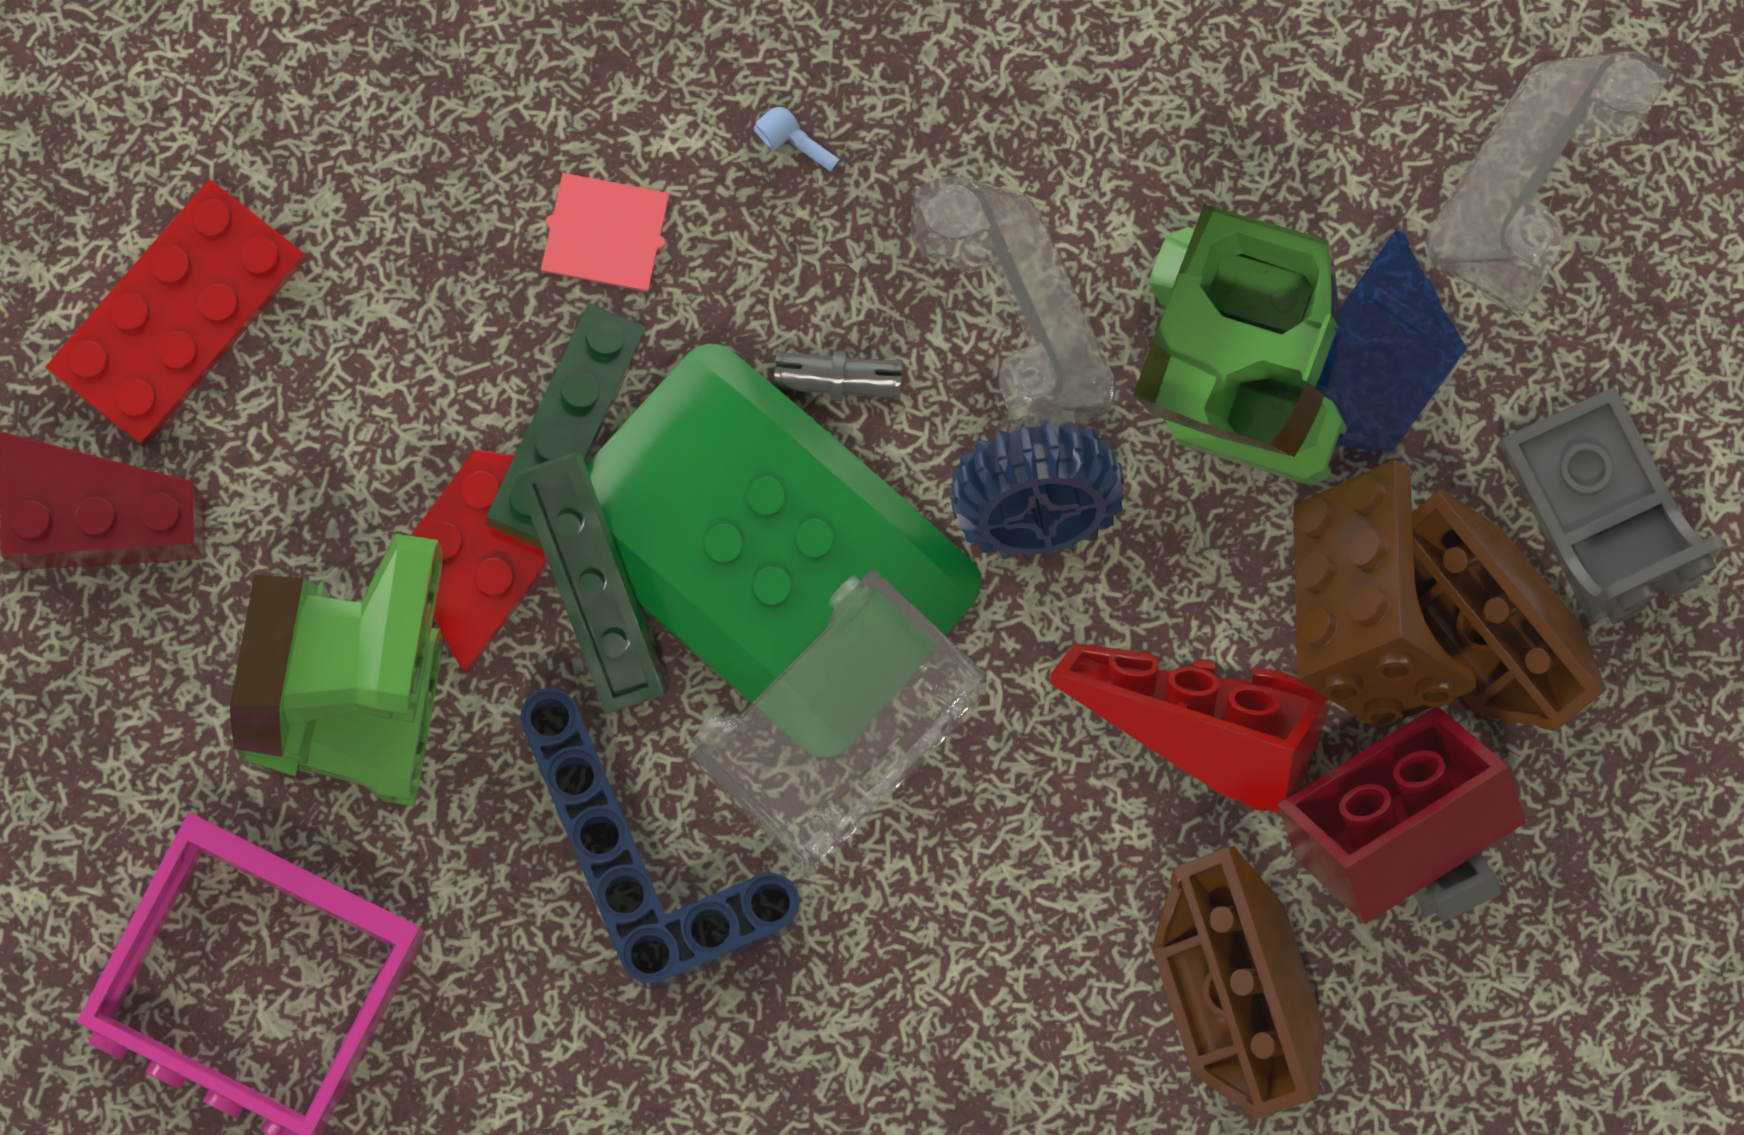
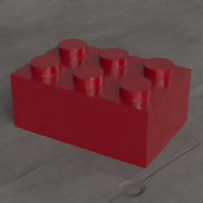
(1401, 814)

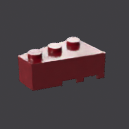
(91, 510)

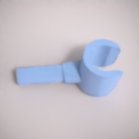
(780, 125)

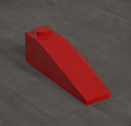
(1227, 733)

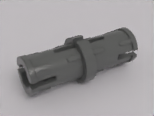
(838, 375)

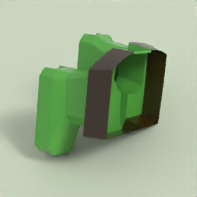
(1241, 322)
(343, 680)

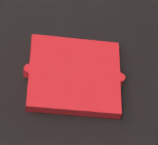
(605, 232)

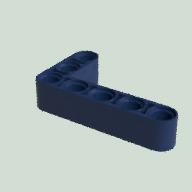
(625, 864)

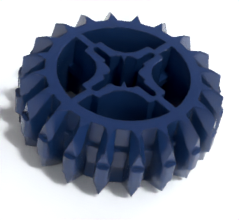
(1037, 490)

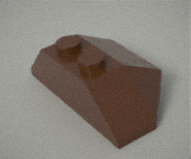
(1499, 619)
(1239, 985)

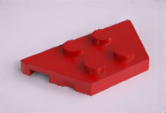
(482, 568)

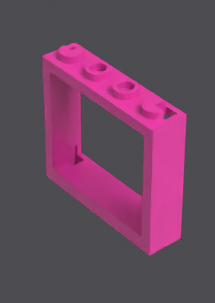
(150, 916)

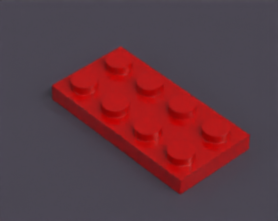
(176, 313)

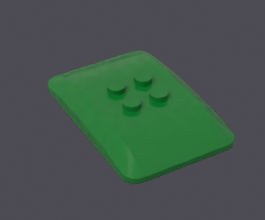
(752, 517)

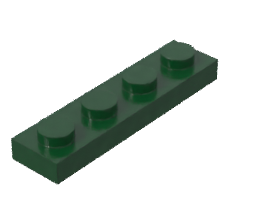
(570, 409)
(592, 582)

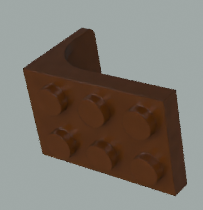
(1359, 604)

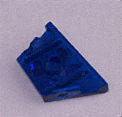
(1388, 351)

